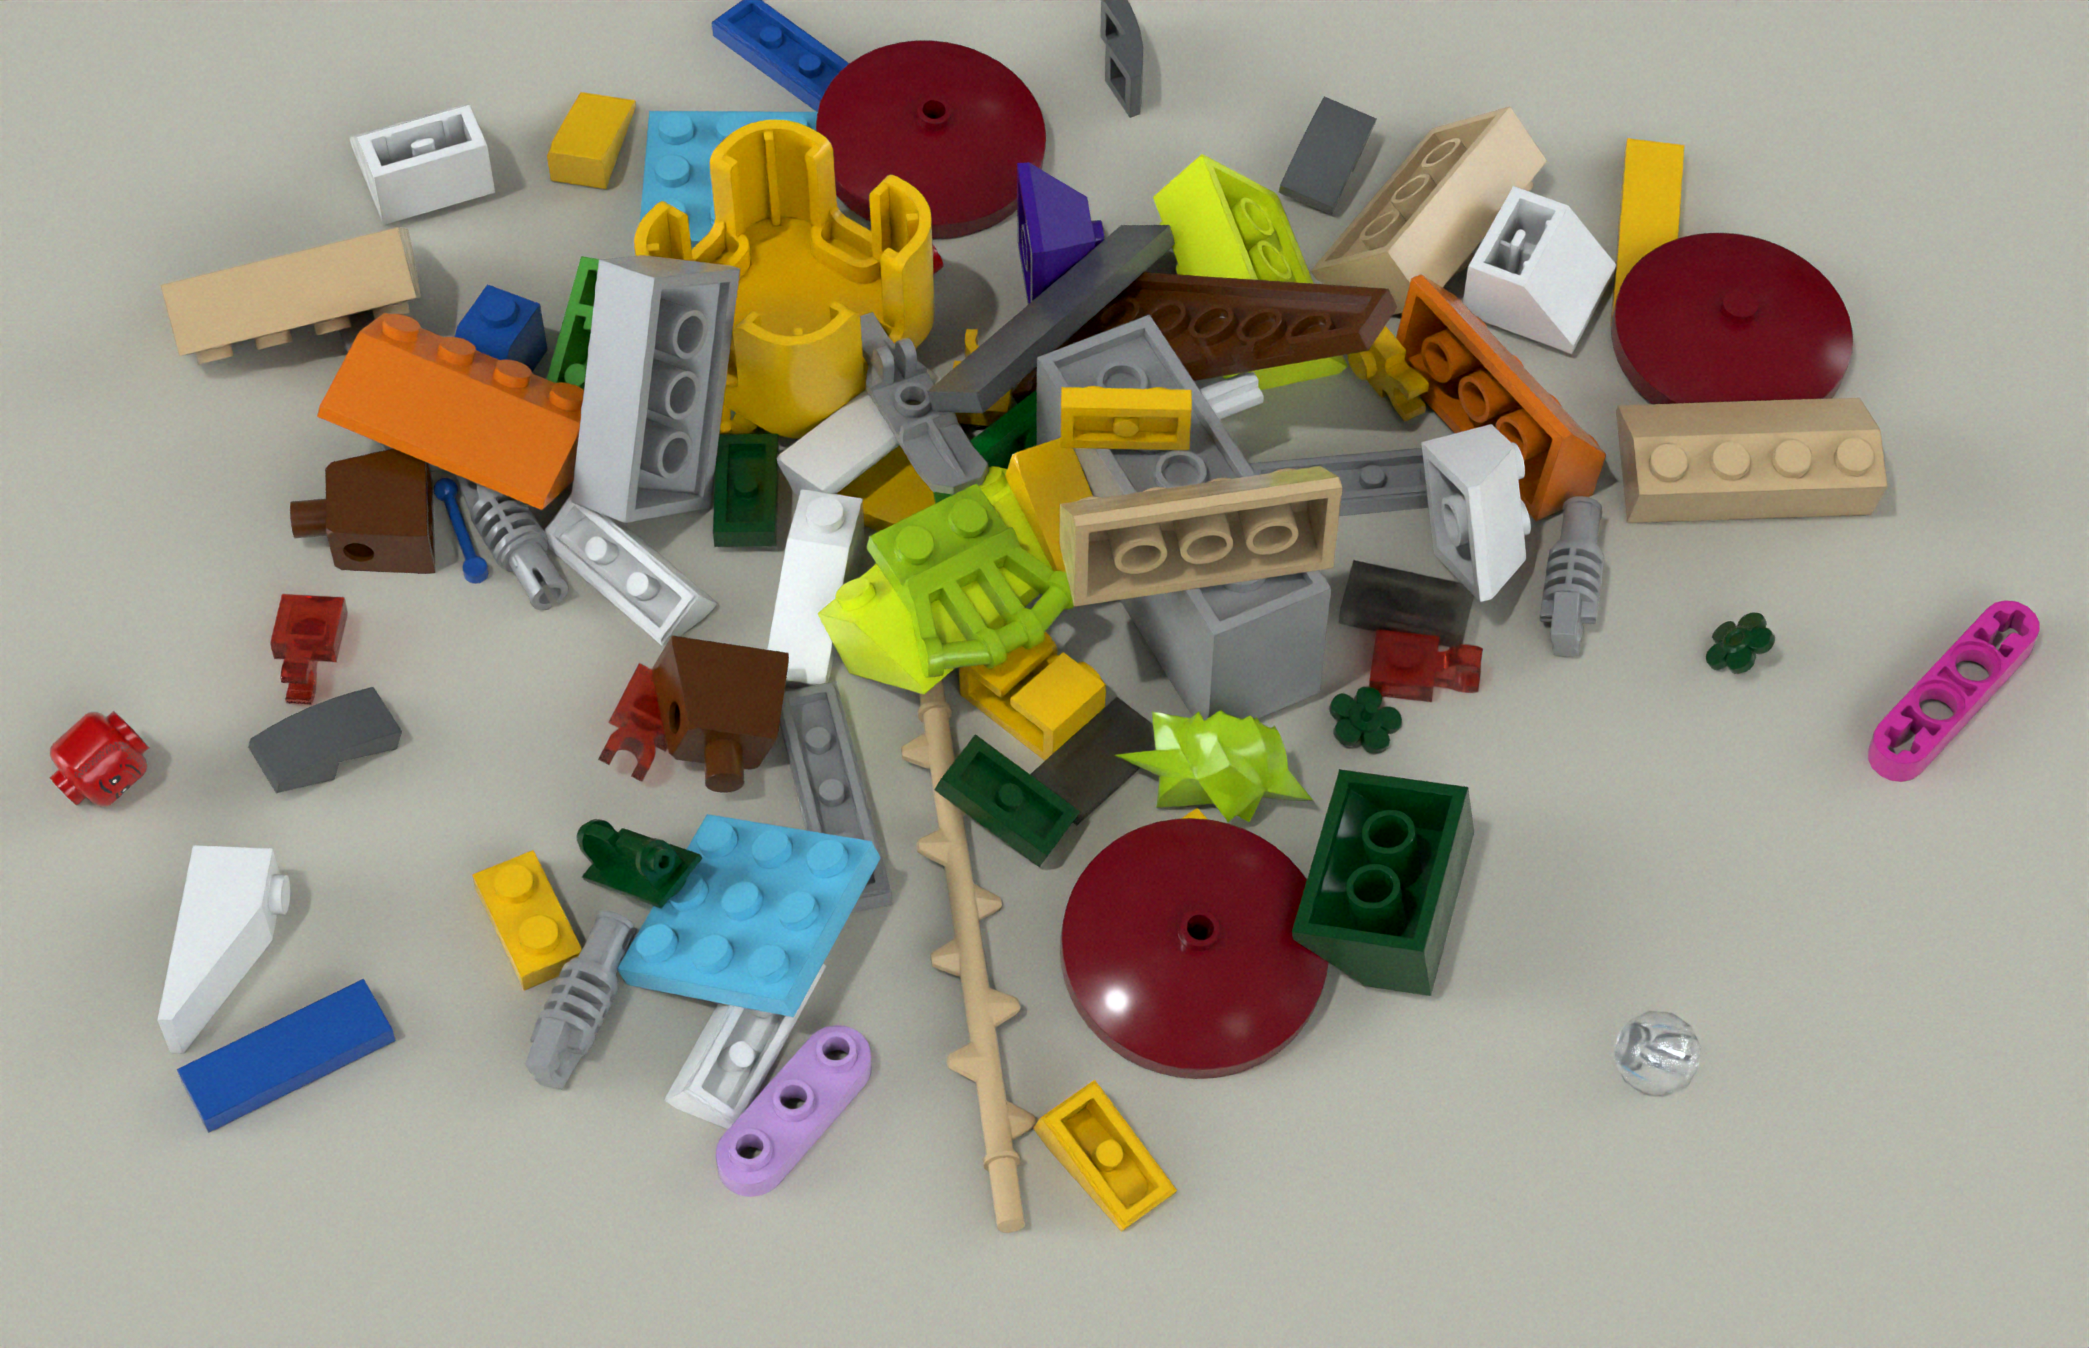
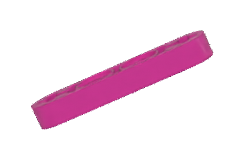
(1949, 686)

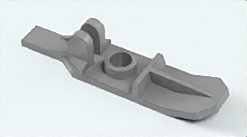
(928, 437)

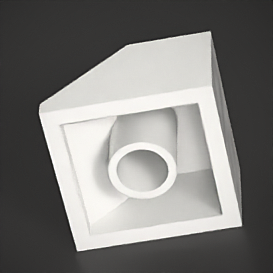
(1477, 507)

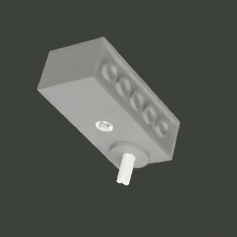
(1220, 645)

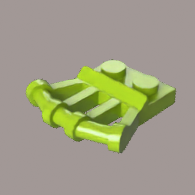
(949, 548)

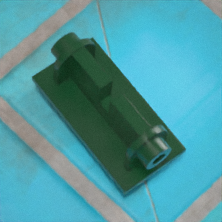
(634, 862)

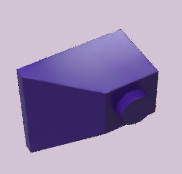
(1051, 228)

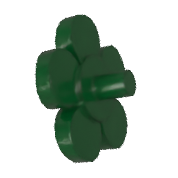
(1739, 643)
(1364, 720)

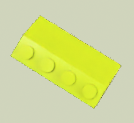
(1237, 231)
(876, 629)

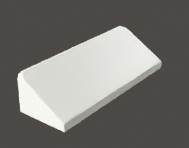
(840, 447)
(627, 571)
(731, 1061)

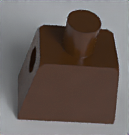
(374, 514)
(720, 705)

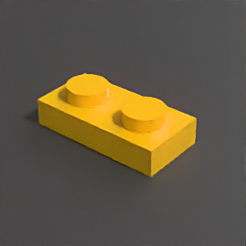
(1125, 418)
(527, 918)

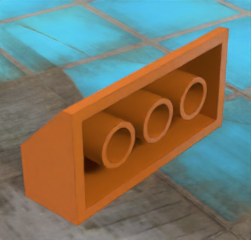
(1483, 384)
(458, 409)

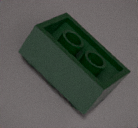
(1386, 879)

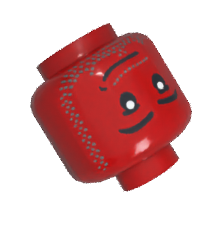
(98, 759)

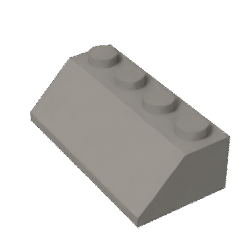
(654, 386)

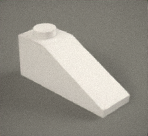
(818, 560)
(219, 934)

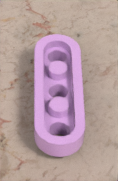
(787, 1133)

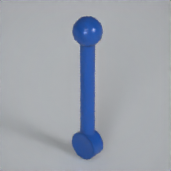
(474, 567)

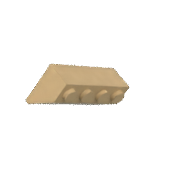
(1435, 206)
(292, 292)
(1750, 460)
(1200, 534)

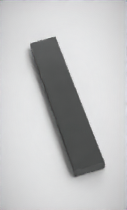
(1050, 319)

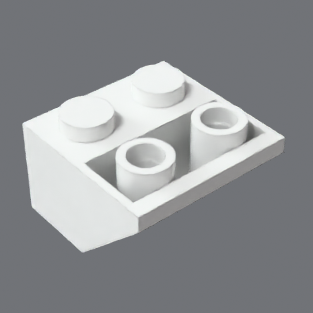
(425, 163)
(1538, 272)

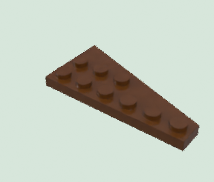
(1242, 323)

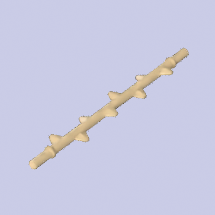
(966, 959)

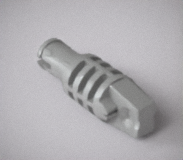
(514, 541)
(1573, 576)
(579, 1001)

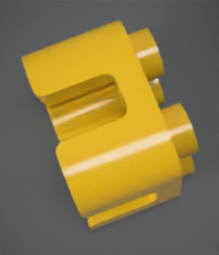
(802, 272)

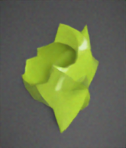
(1218, 763)

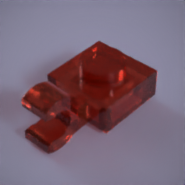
(304, 633)
(1412, 666)

